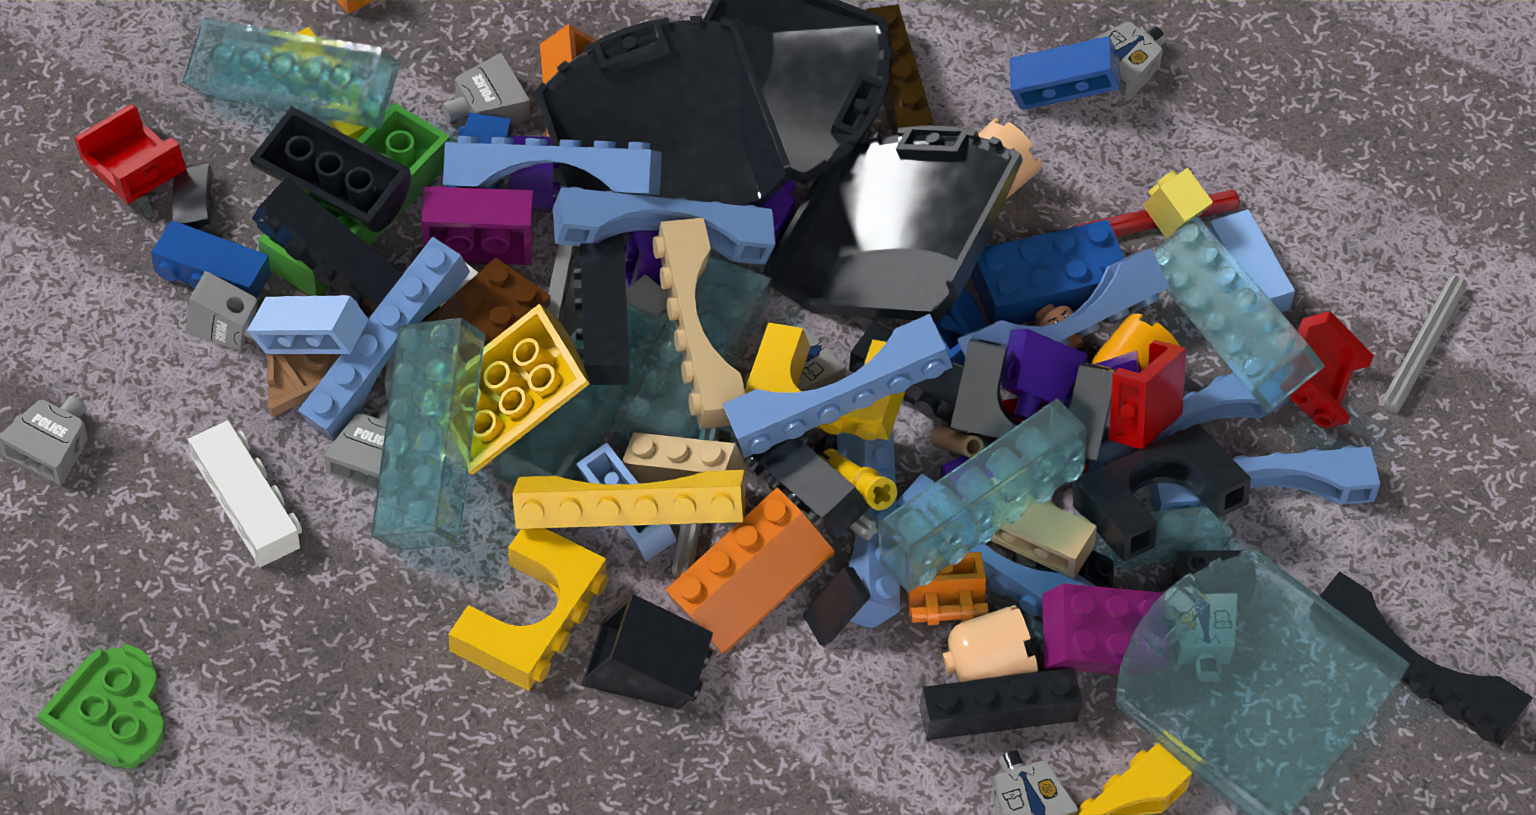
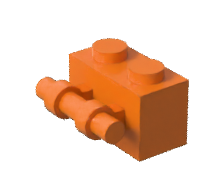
(952, 595)

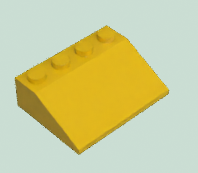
(522, 382)

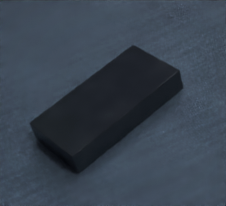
(836, 605)

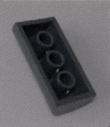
(334, 169)

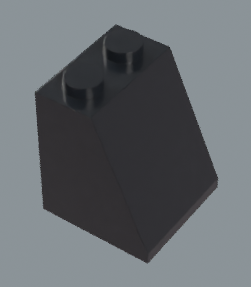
(649, 655)

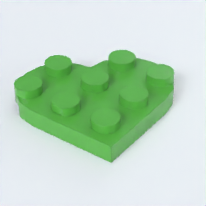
(109, 708)

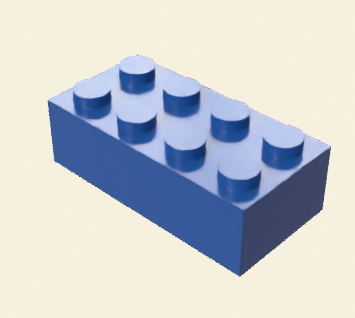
(1043, 270)

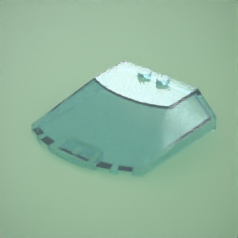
(1254, 681)

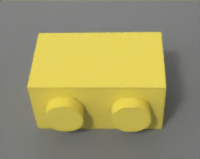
(1176, 201)

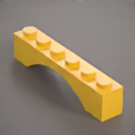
(685, 500)
(1147, 787)

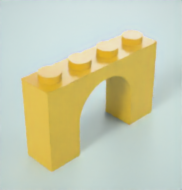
(780, 368)
(524, 652)

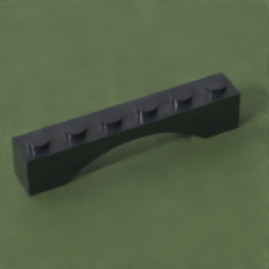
(1481, 701)

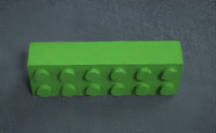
(402, 139)

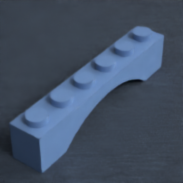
(483, 165)
(591, 216)
(1122, 286)
(419, 291)
(1221, 399)
(772, 417)
(1338, 475)
(865, 556)
(1004, 576)

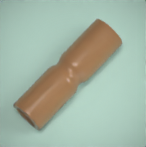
(951, 440)

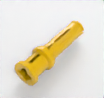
(875, 489)

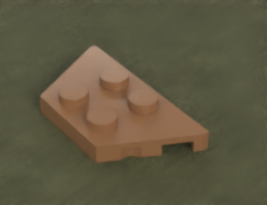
(294, 378)

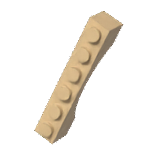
(712, 381)

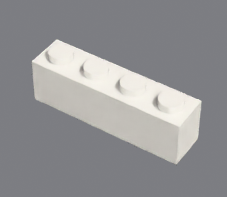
(244, 493)

